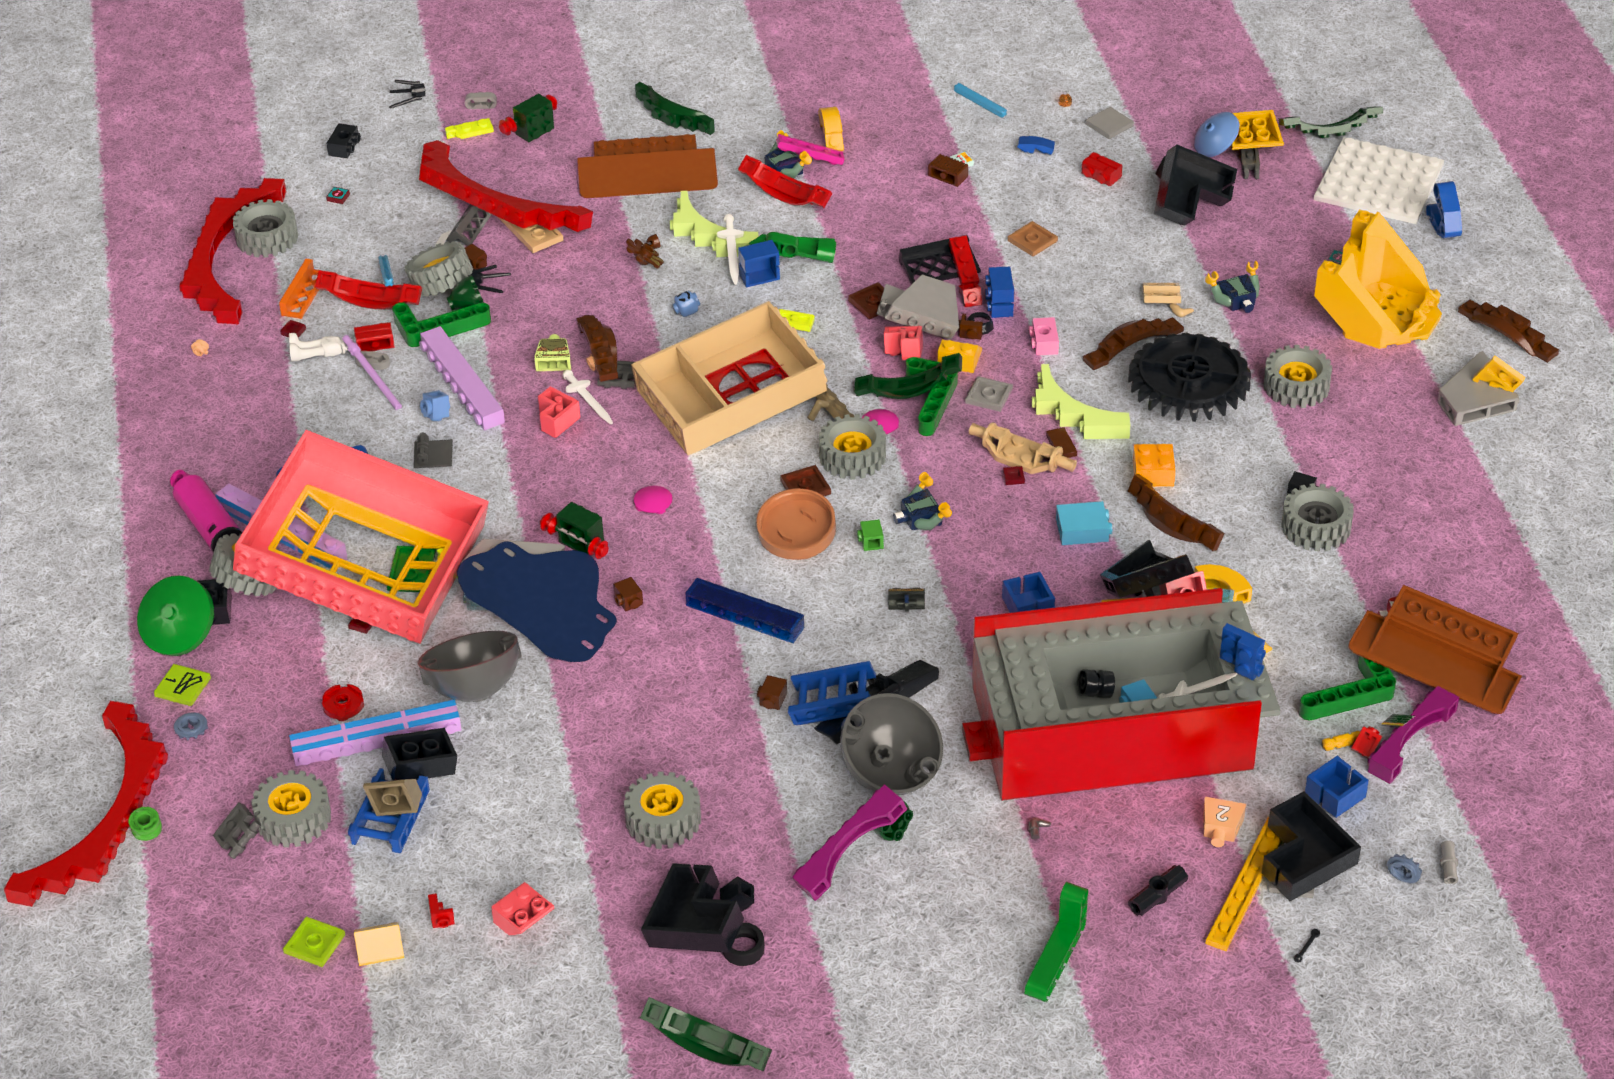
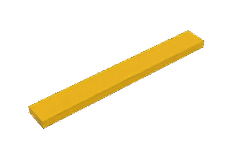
(1242, 890)

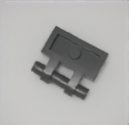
(624, 373)
(233, 826)

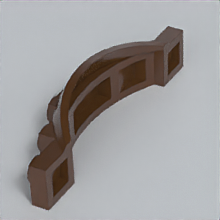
(1512, 326)
(1128, 334)
(602, 346)
(1172, 519)

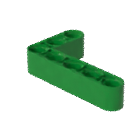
(451, 322)
(938, 397)
(1375, 688)
(1059, 946)

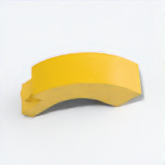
(830, 121)
(1226, 578)

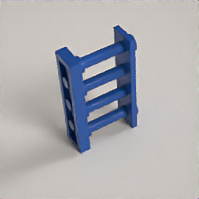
(829, 708)
(404, 822)

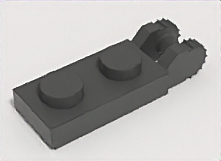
(1250, 161)

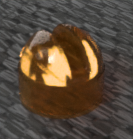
(1063, 103)

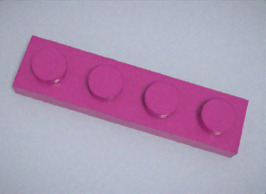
(815, 151)

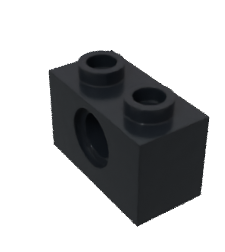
(343, 140)

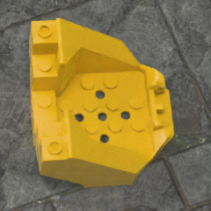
(1372, 270)

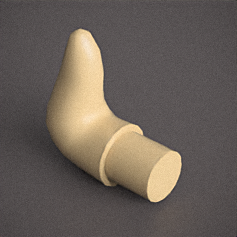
(1179, 311)

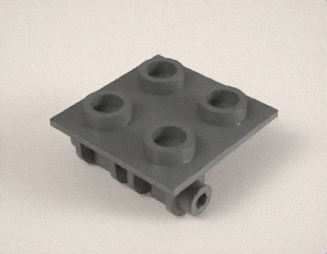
(432, 453)

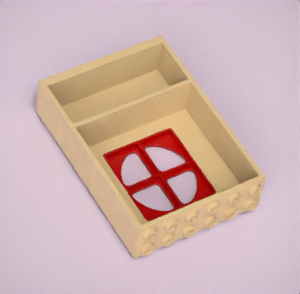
(686, 377)

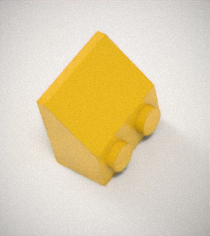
(969, 352)

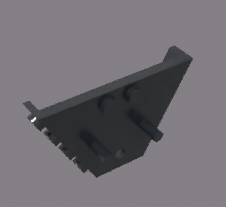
(1143, 570)

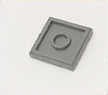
(1109, 122)
(989, 393)

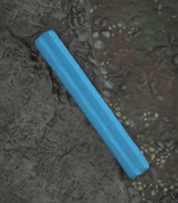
(980, 100)
(386, 270)

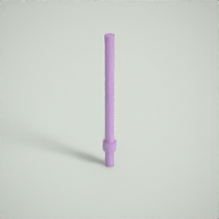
(355, 351)

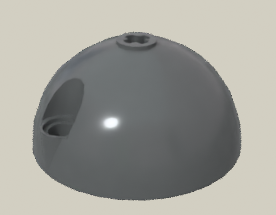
(471, 665)
(899, 733)

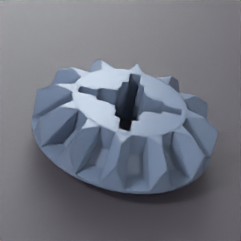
(197, 720)
(1397, 865)

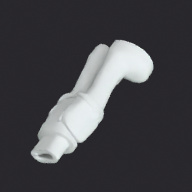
(322, 347)

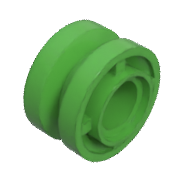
(142, 816)

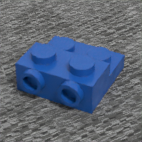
(1243, 651)

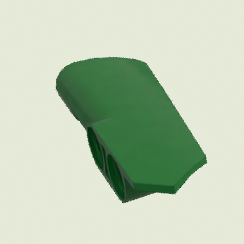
(791, 246)

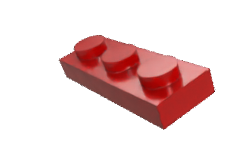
(963, 260)

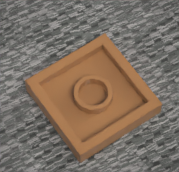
(1032, 238)

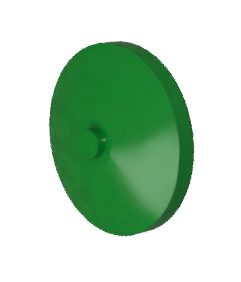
(175, 615)

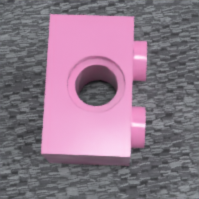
(1044, 335)

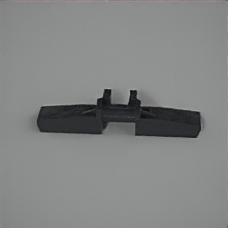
(903, 682)

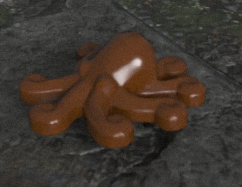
(644, 253)

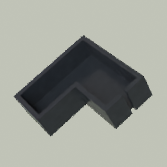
(1190, 177)
(1313, 847)
(687, 914)

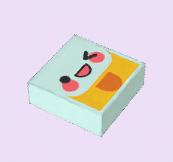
(963, 157)

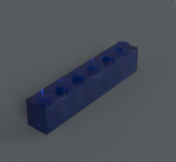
(745, 610)

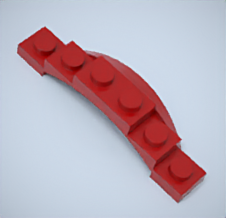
(782, 186)
(366, 293)

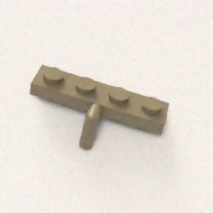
(831, 403)

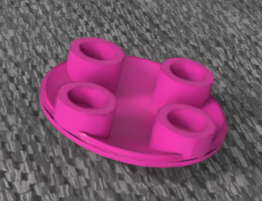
(884, 417)
(653, 499)

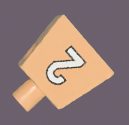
(1222, 820)

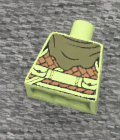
(552, 354)

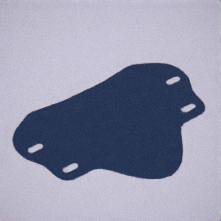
(541, 596)

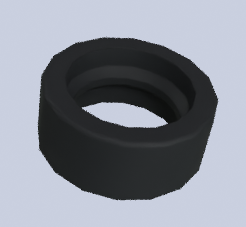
(751, 956)

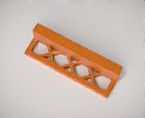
(297, 290)

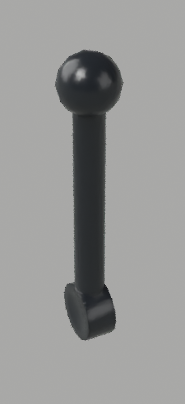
(1314, 934)

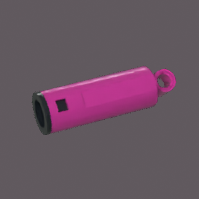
(202, 508)

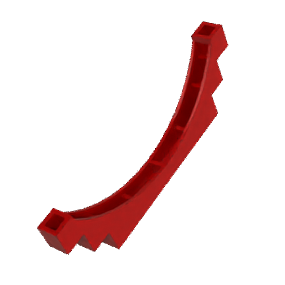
(441, 174)
(198, 277)
(92, 855)

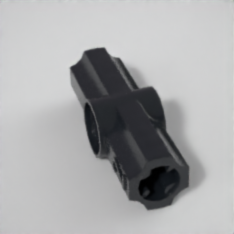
(1158, 890)

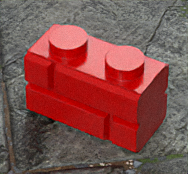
(1102, 169)
(374, 337)

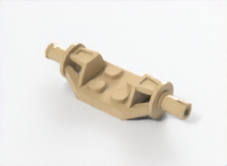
(1019, 451)

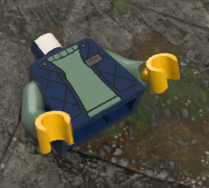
(786, 162)
(1237, 291)
(921, 509)

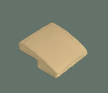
(1161, 293)

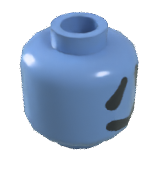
(686, 303)

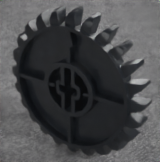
(1189, 374)

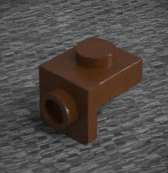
(970, 329)

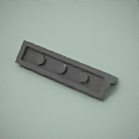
(469, 215)

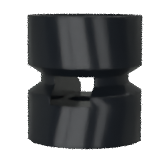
(1099, 684)

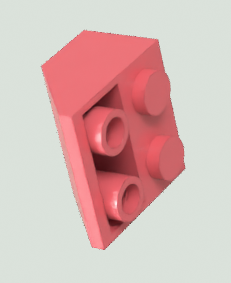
(520, 909)

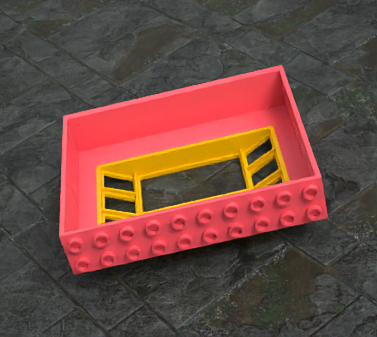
(376, 497)

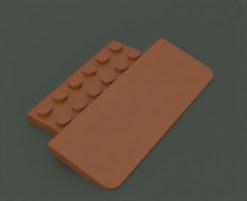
(647, 167)
(1441, 648)

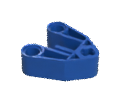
(1446, 213)

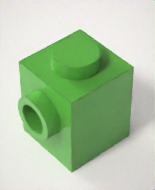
(871, 535)

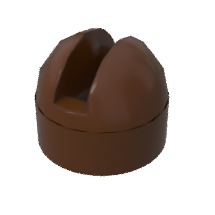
(655, 243)

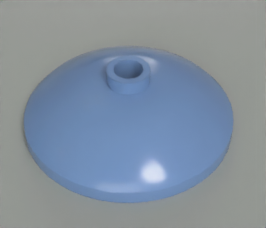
(1216, 134)

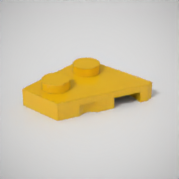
(1499, 375)

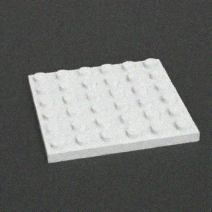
(1379, 180)

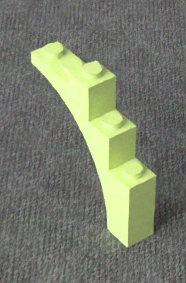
(704, 233)
(1071, 413)

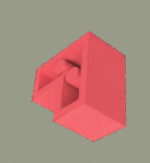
(904, 341)
(557, 411)

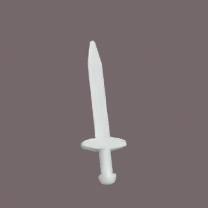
(730, 235)
(580, 387)
(1182, 688)

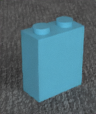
(1083, 523)

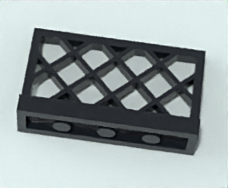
(933, 251)

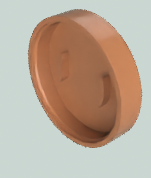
(796, 524)

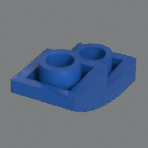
(1030, 143)

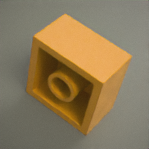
(1155, 463)

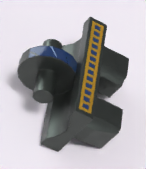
(906, 599)

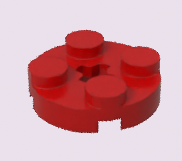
(345, 710)

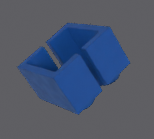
(759, 263)
(999, 292)
(1035, 593)
(1331, 786)

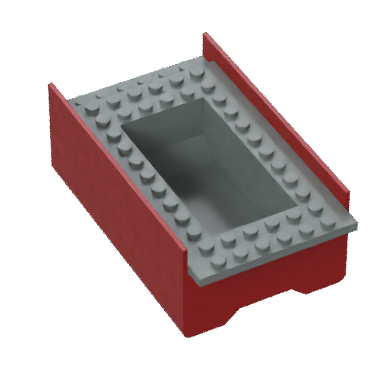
(1060, 742)

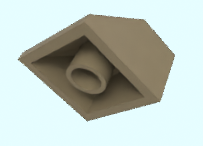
(394, 796)

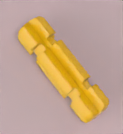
(1340, 741)

